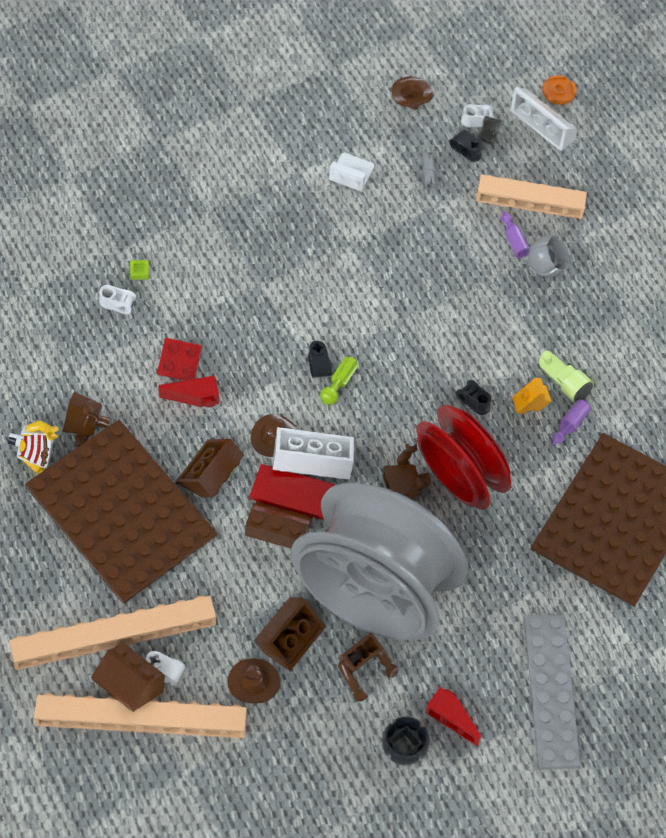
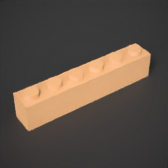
(531, 196)

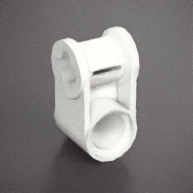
(474, 115)
(117, 299)
(170, 667)

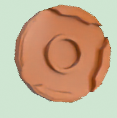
(559, 90)

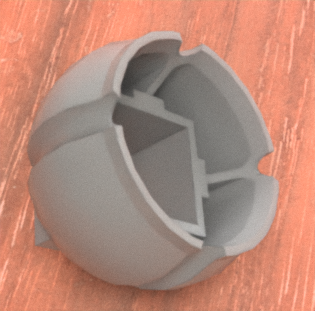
(548, 256)

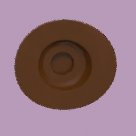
(411, 92)
(264, 433)
(253, 681)

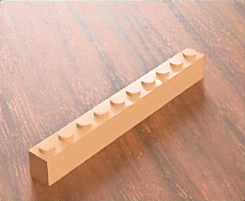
(107, 633)
(152, 717)

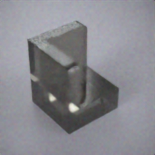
(489, 130)

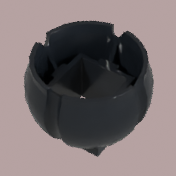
(414, 732)

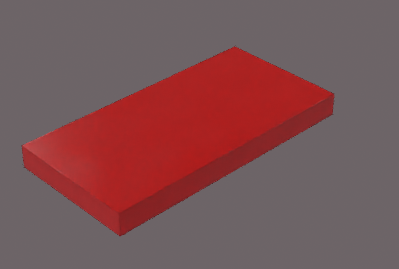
(289, 491)

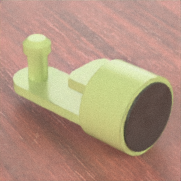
(572, 381)

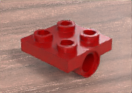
(179, 359)

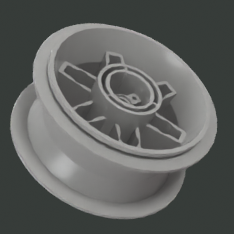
(379, 561)

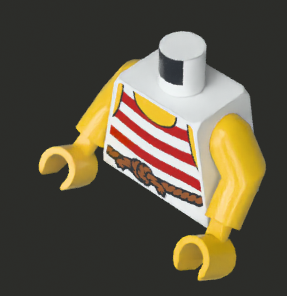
(35, 444)

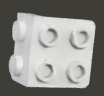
(351, 171)

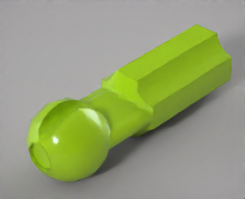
(339, 380)

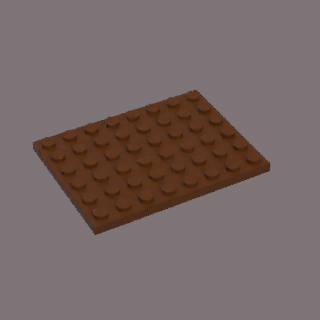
(121, 511)
(610, 521)

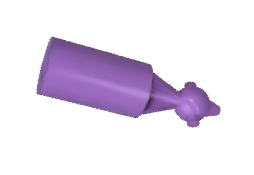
(515, 236)
(572, 420)

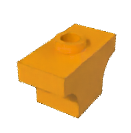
(532, 397)

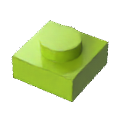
(139, 269)

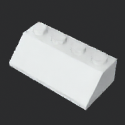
(542, 118)
(313, 453)

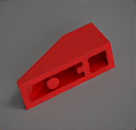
(194, 392)
(449, 711)

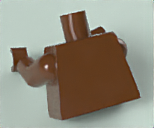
(83, 418)
(404, 476)
(357, 656)

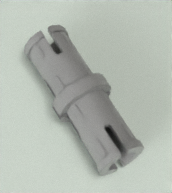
(429, 171)

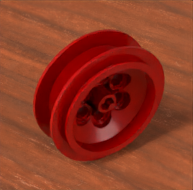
(463, 457)

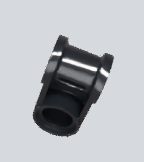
(467, 145)
(319, 361)
(473, 396)

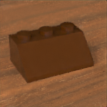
(210, 467)
(276, 524)
(290, 632)
(128, 677)

